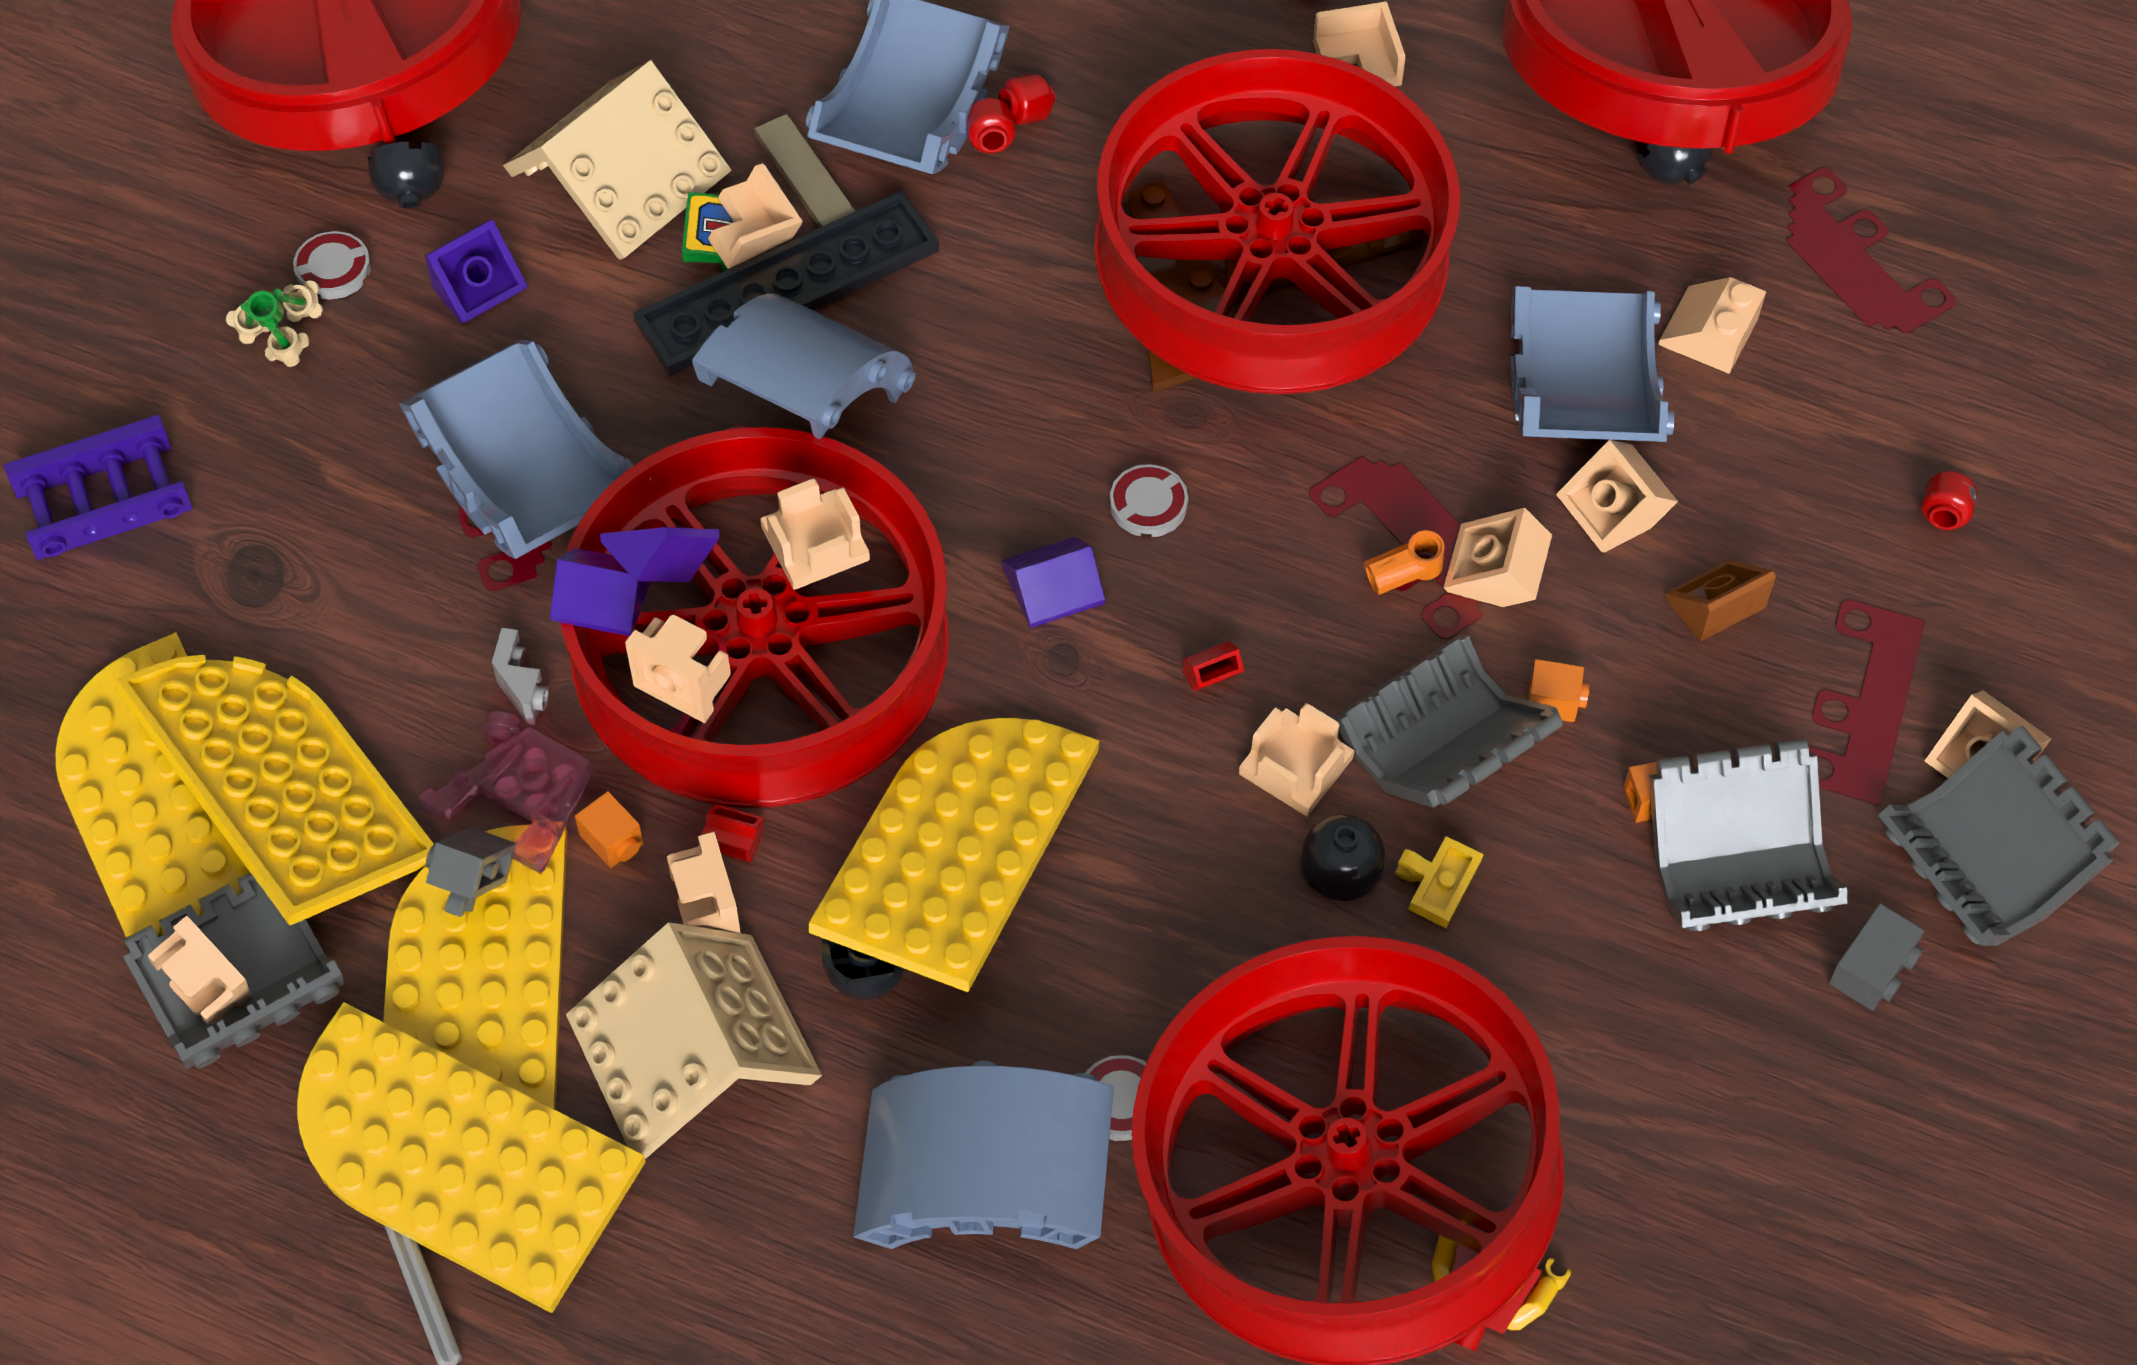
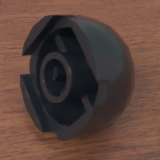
(1675, 164)
(406, 173)
(1343, 857)
(858, 973)

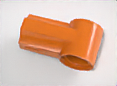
(1403, 563)

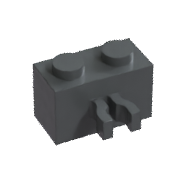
(469, 866)

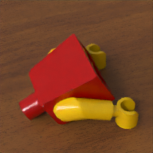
(1520, 1311)

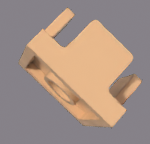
(814, 533)
(665, 668)
(1296, 757)
(704, 886)
(200, 973)

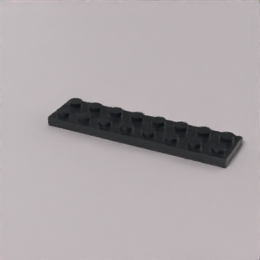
(805, 270)

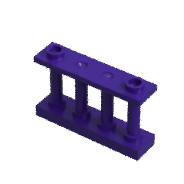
(87, 457)

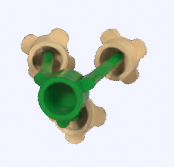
(265, 311)

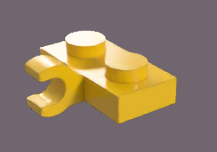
(1441, 880)

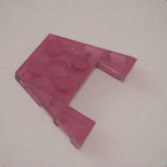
(528, 777)

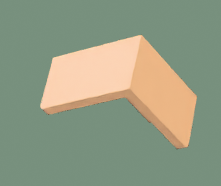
(1362, 37)
(760, 218)

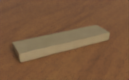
(803, 171)

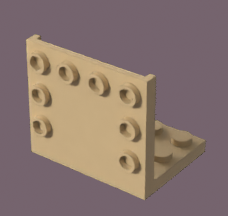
(627, 157)
(683, 1027)

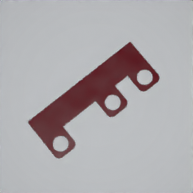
(1877, 714)

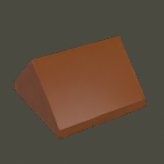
(1721, 597)

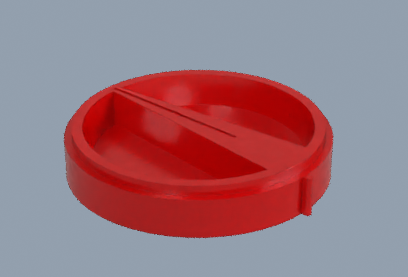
(1682, 66)
(338, 68)

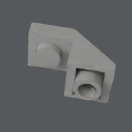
(520, 684)

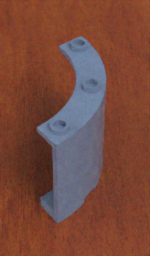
(910, 84)
(801, 360)
(1587, 366)
(513, 448)
(985, 1153)

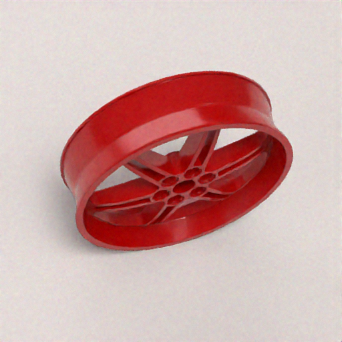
(1276, 226)
(761, 623)
(1350, 1152)

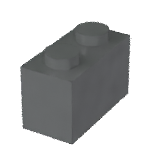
(1877, 957)

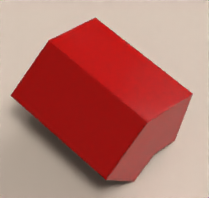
(1224, 651)
(735, 831)

